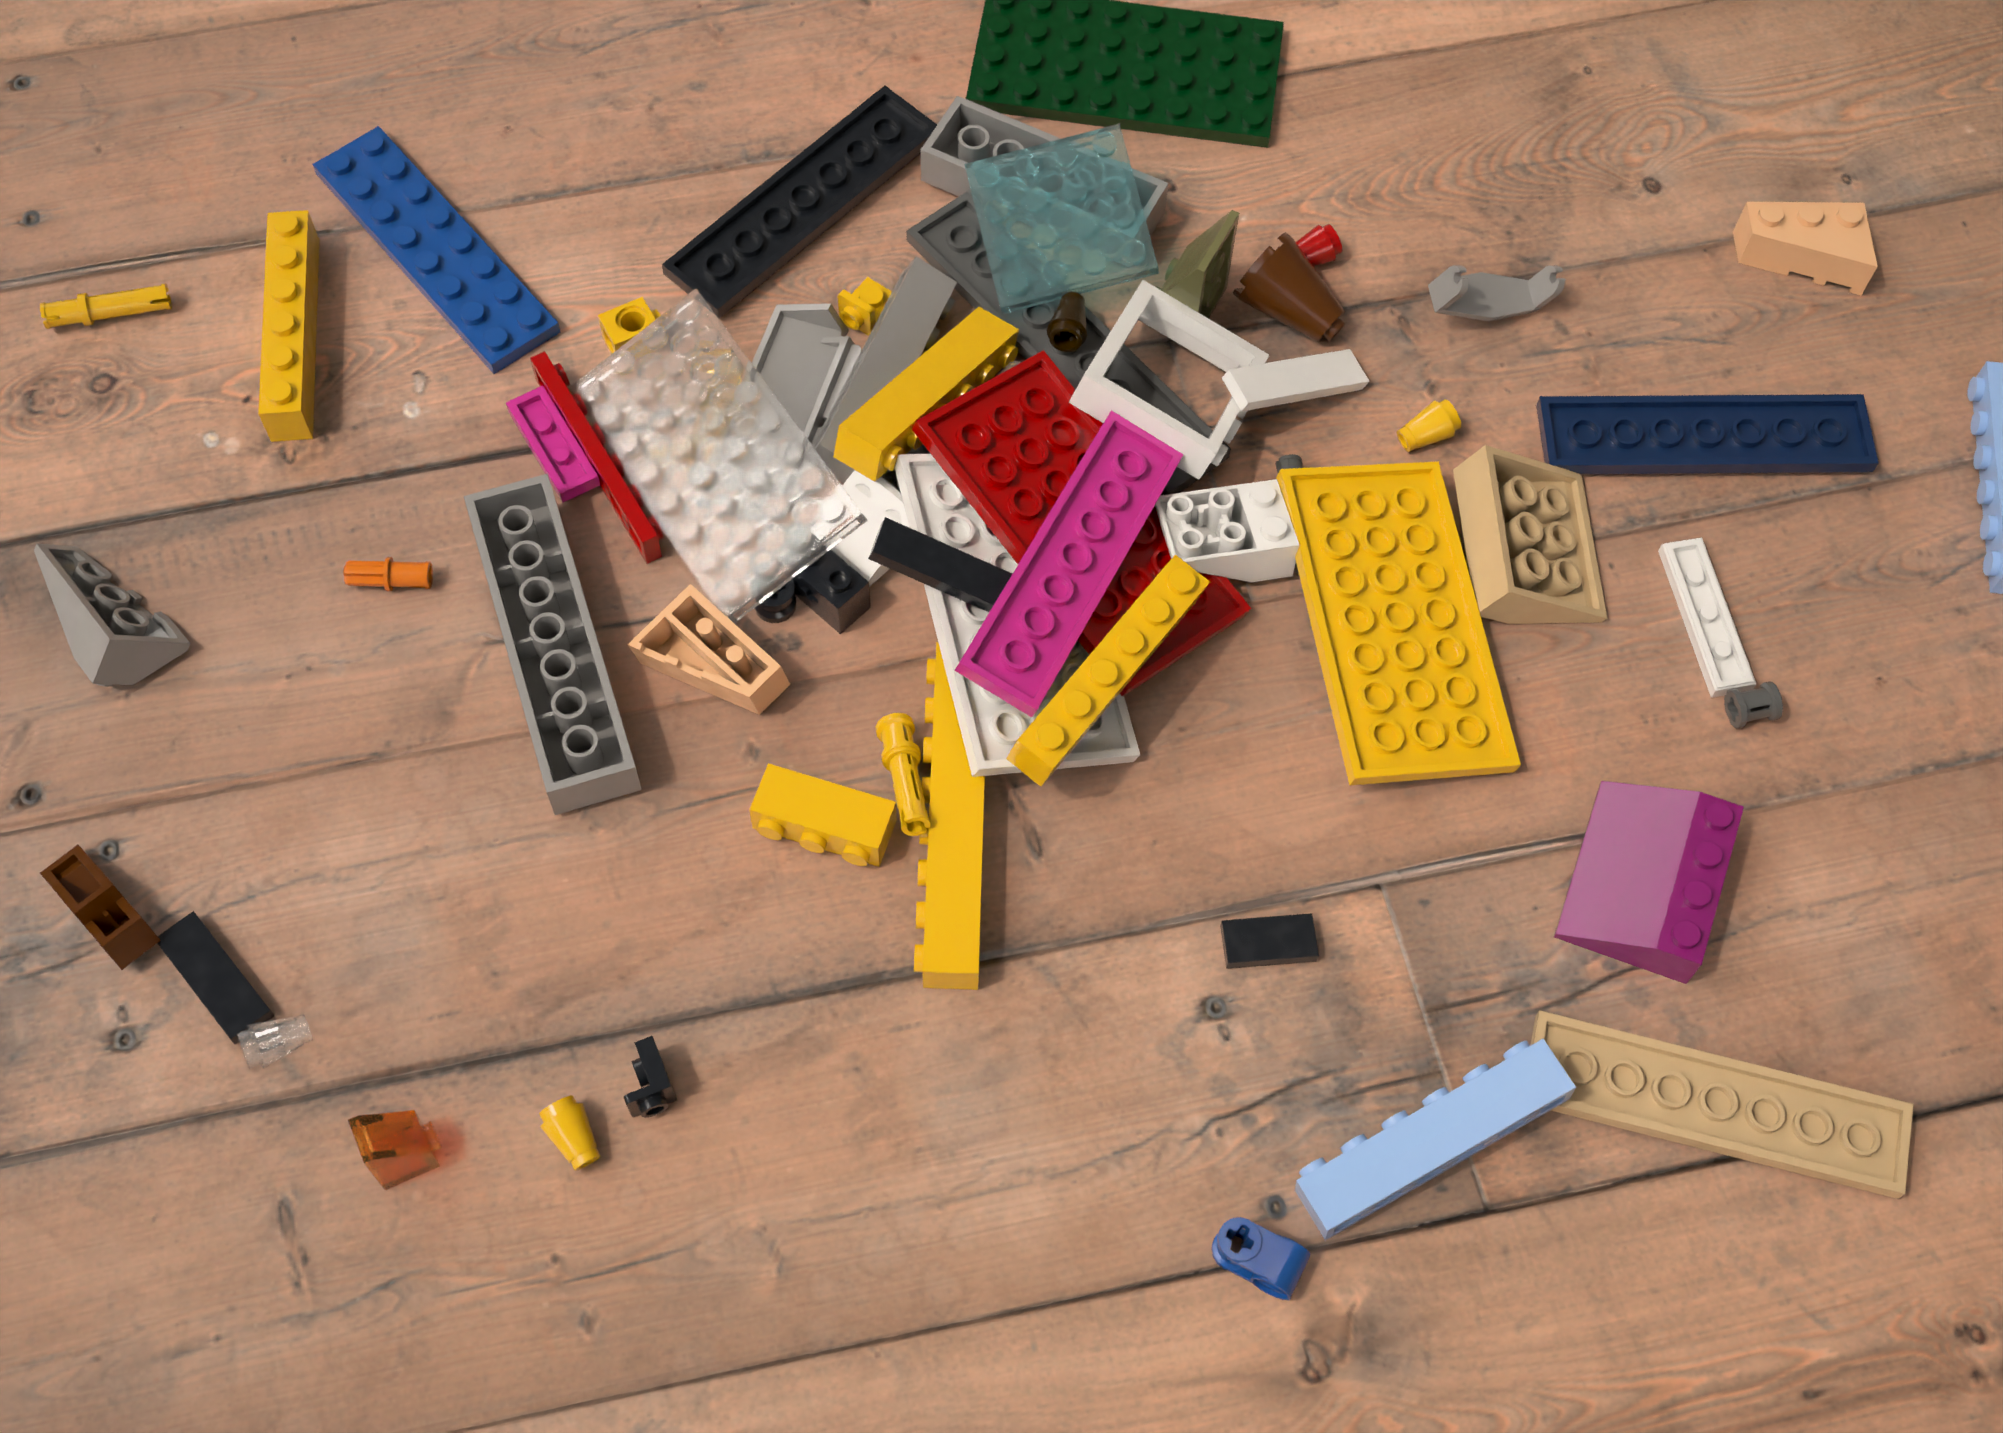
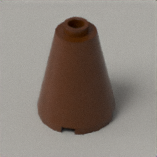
(1292, 292)

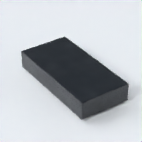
(1269, 941)

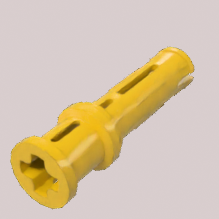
(902, 758)

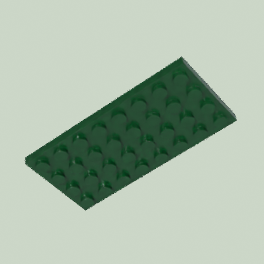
(1129, 67)

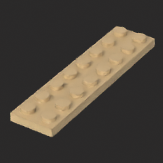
(1731, 1106)

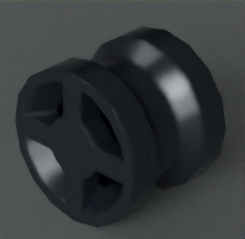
(778, 606)

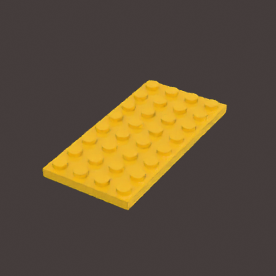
(1396, 624)

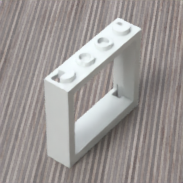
(1196, 333)

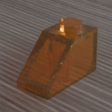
(395, 1145)

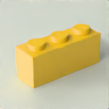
(823, 816)

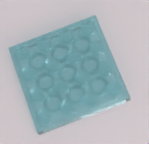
(1061, 218)

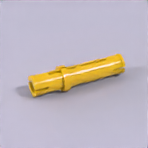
(104, 306)

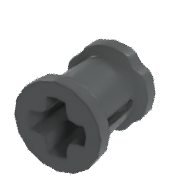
(1753, 704)

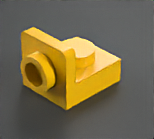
(863, 306)

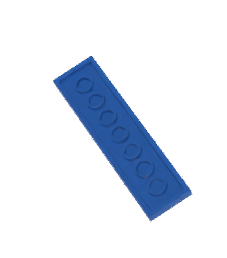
(437, 249)

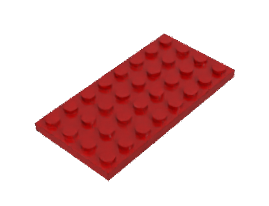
(1011, 457)

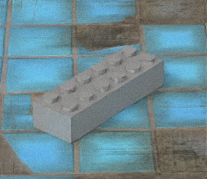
(976, 133)

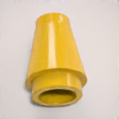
(1430, 426)
(570, 1131)

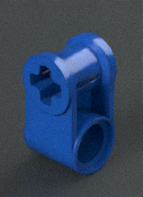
(1265, 1259)

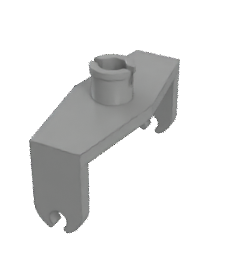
(1491, 295)

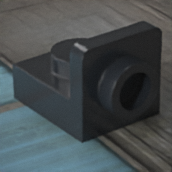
(650, 1071)

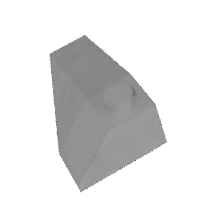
(104, 624)

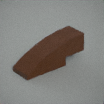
(100, 907)

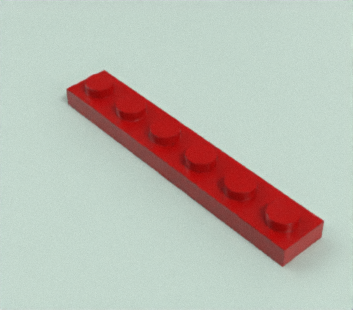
(623, 498)

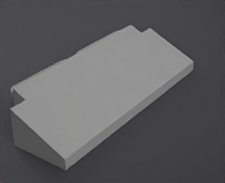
(806, 361)

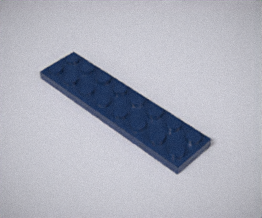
(1707, 434)

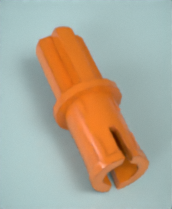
(388, 574)

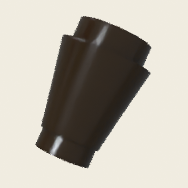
(1068, 325)

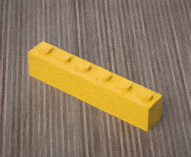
(289, 326)
(951, 367)
(1107, 670)

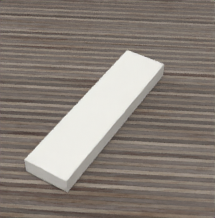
(1295, 379)
(1706, 617)

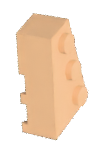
(1810, 239)
(710, 653)

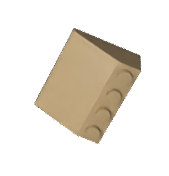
(1528, 540)

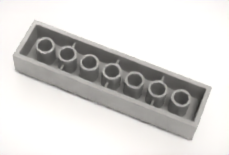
(552, 645)

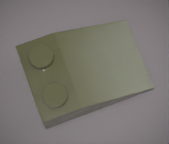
(1204, 267)

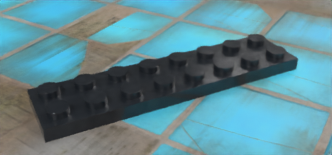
(800, 201)

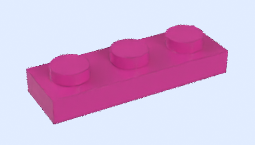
(553, 444)

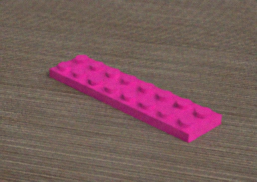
(1069, 564)

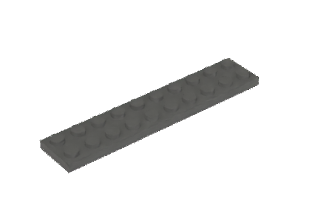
(955, 247)

